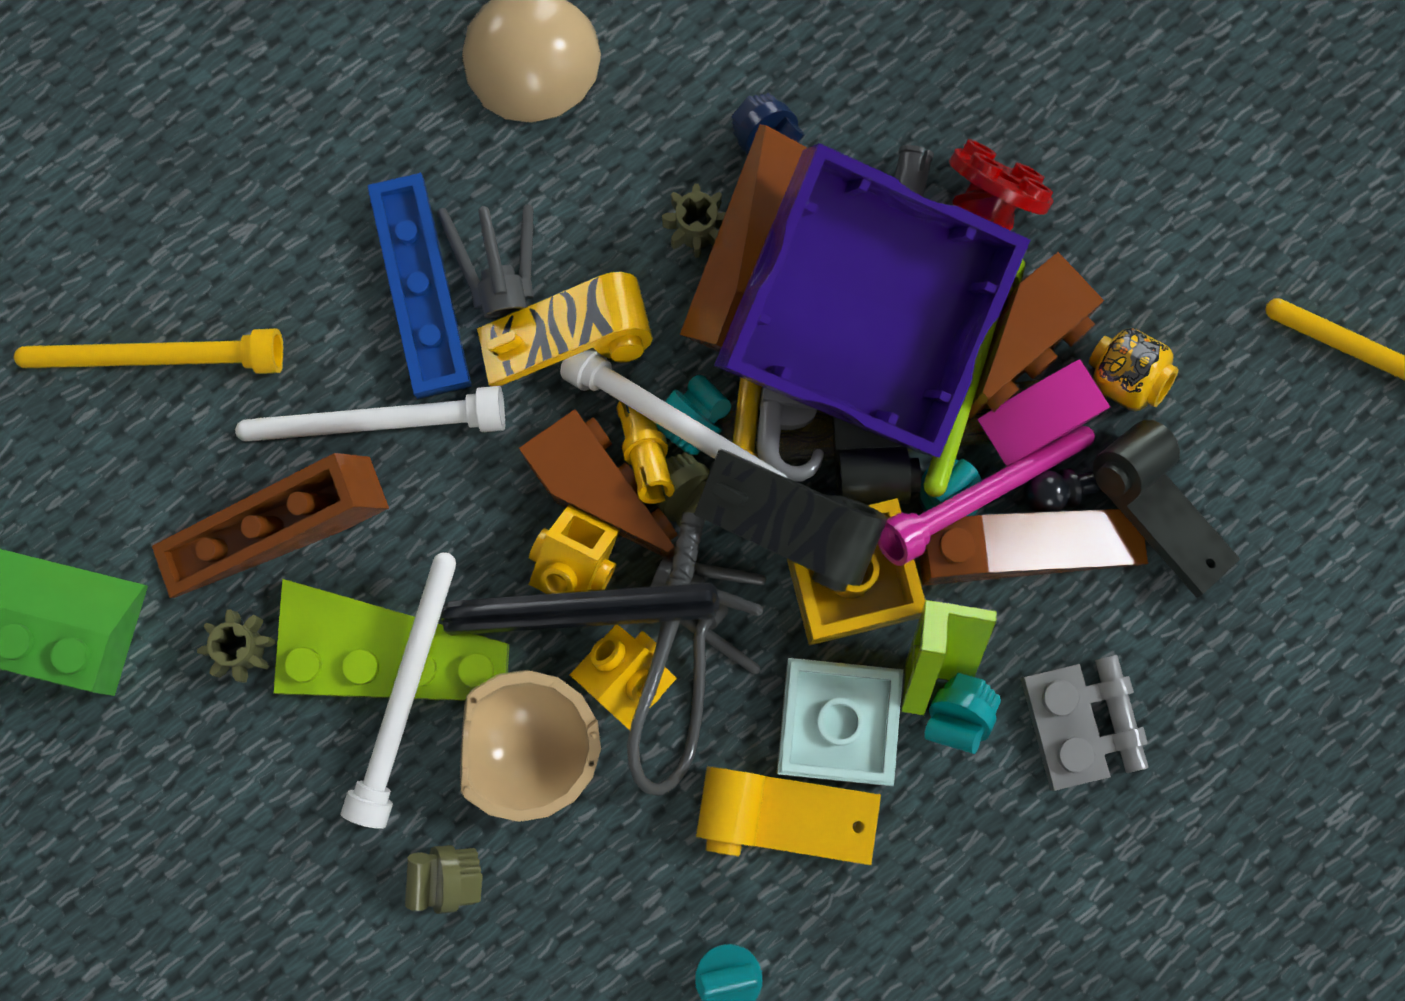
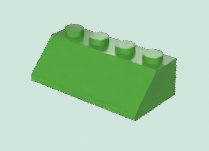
(65, 622)

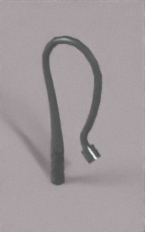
(680, 574)

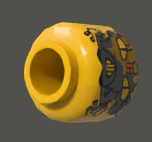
(1133, 369)

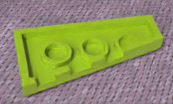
(356, 650)

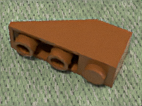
(1035, 319)
(579, 472)

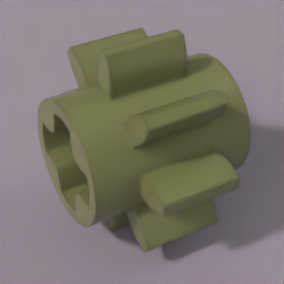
(694, 204)
(225, 635)

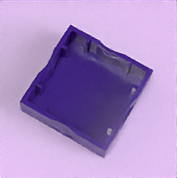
(871, 301)

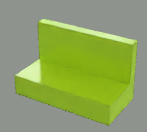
(945, 643)

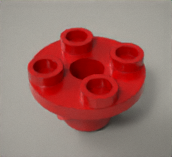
(997, 189)

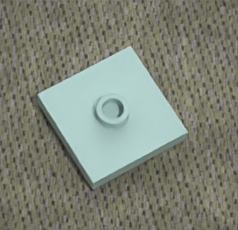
(840, 722)

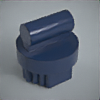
(763, 111)

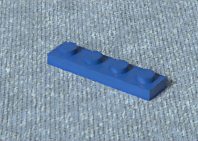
(419, 286)

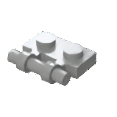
(1067, 726)

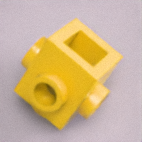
(568, 565)
(618, 670)

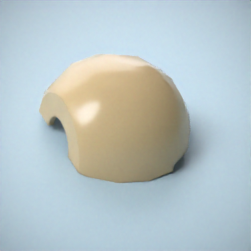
(530, 58)
(526, 745)

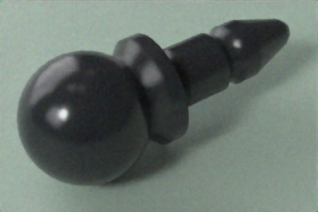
(1055, 490)

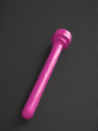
(908, 534)

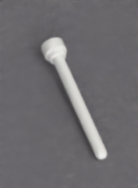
(595, 372)
(480, 410)
(369, 800)

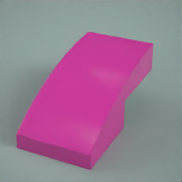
(1044, 412)

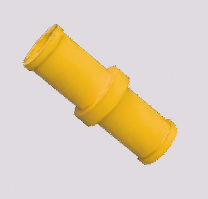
(646, 452)

